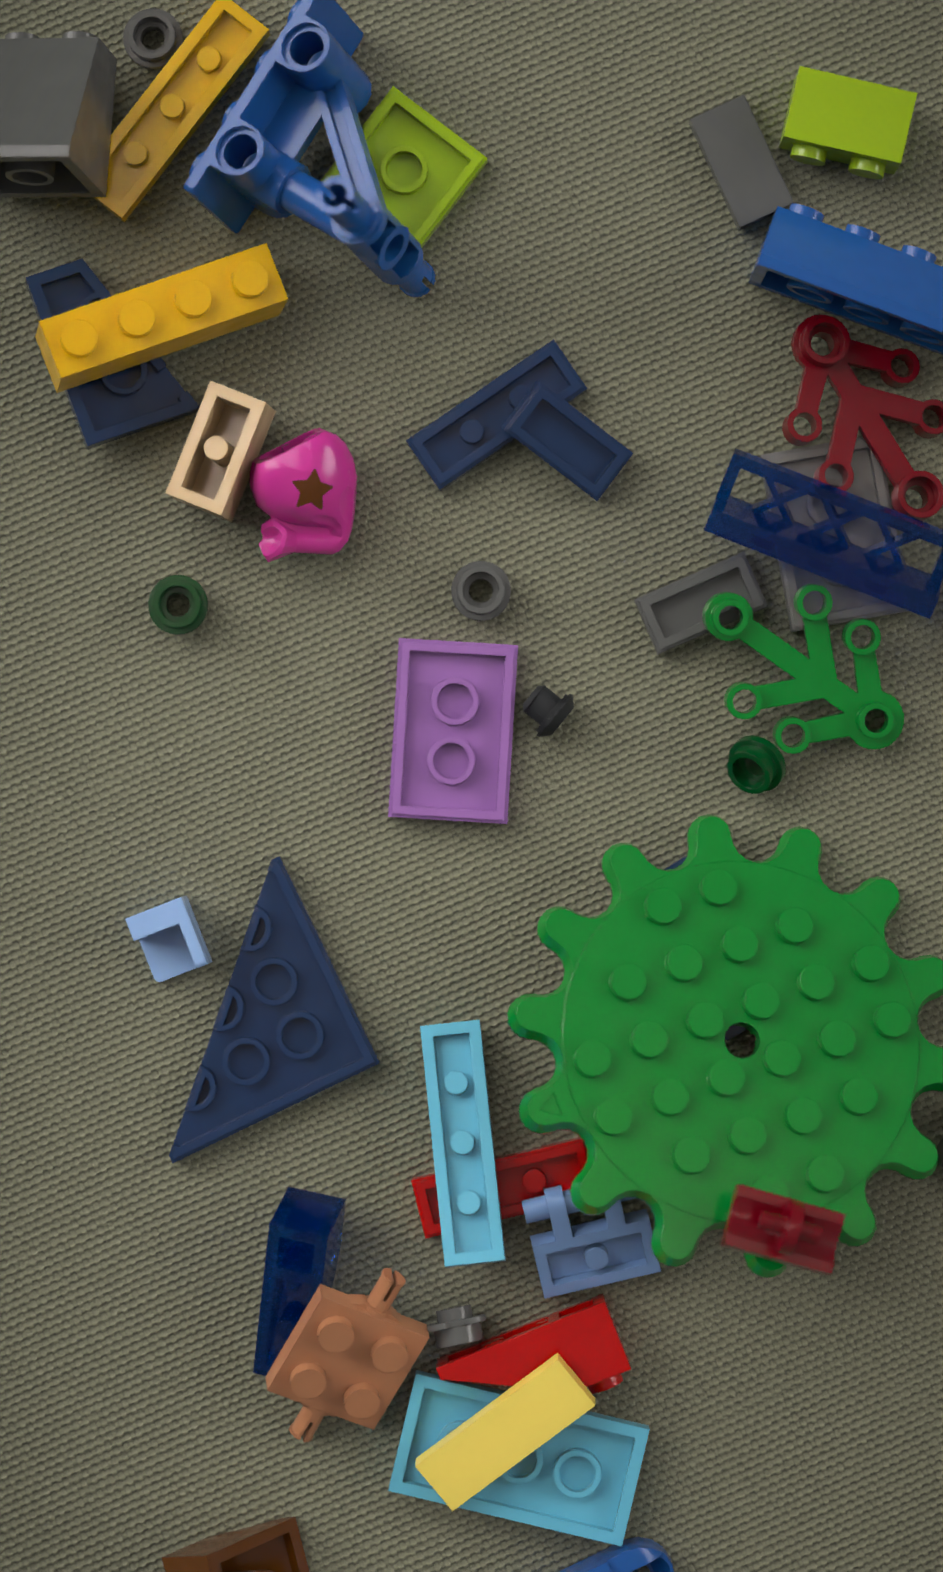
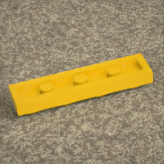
(178, 102)

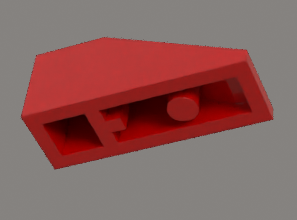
(579, 1333)

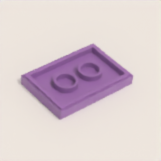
(453, 731)

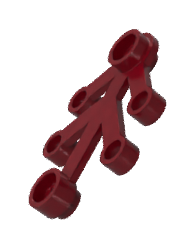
(862, 410)

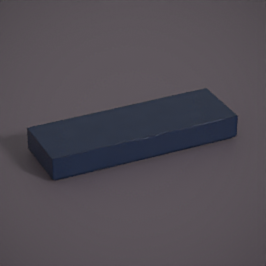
(473, 427)

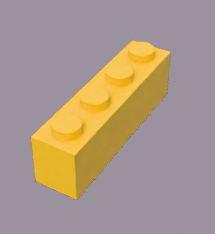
(161, 317)

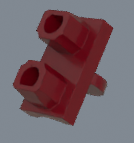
(782, 1229)

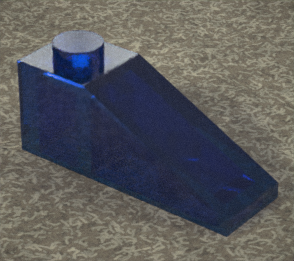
(299, 1258)

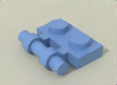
(591, 1251)

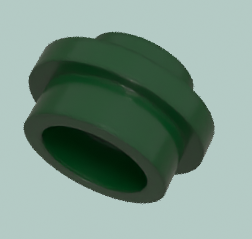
(164, 591)
(755, 765)

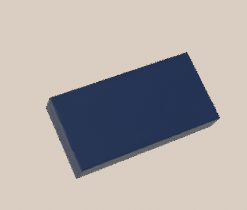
(567, 440)

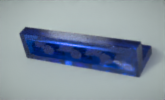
(820, 552)

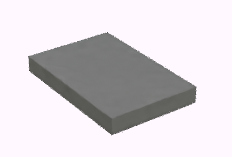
(868, 483)

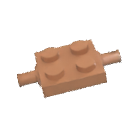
(347, 1356)

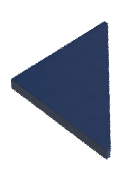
(280, 1026)

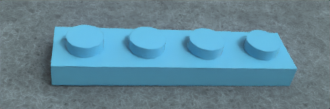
(462, 1143)

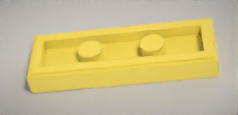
(505, 1432)

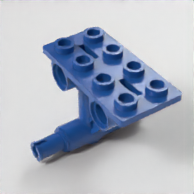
(267, 130)

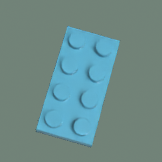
(570, 1484)

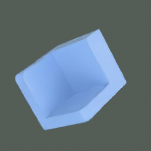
(170, 939)

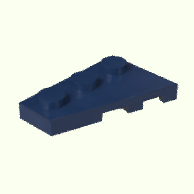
(120, 401)

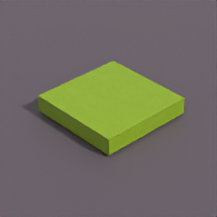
(417, 163)

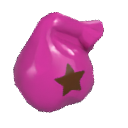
(307, 493)

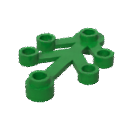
(813, 676)

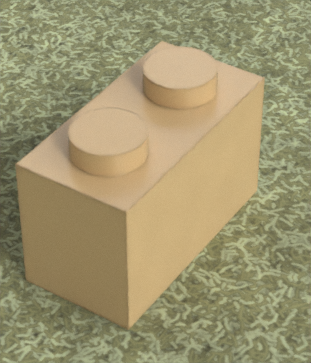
(220, 451)

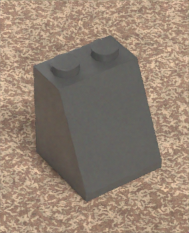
(55, 115)

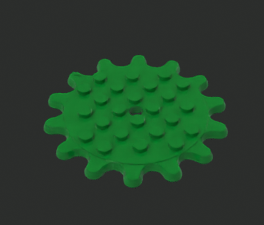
(647, 1024)

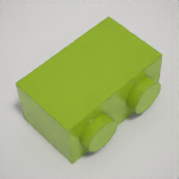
(847, 123)

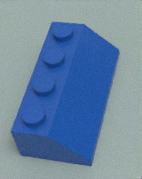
(853, 276)

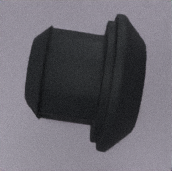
(547, 709)

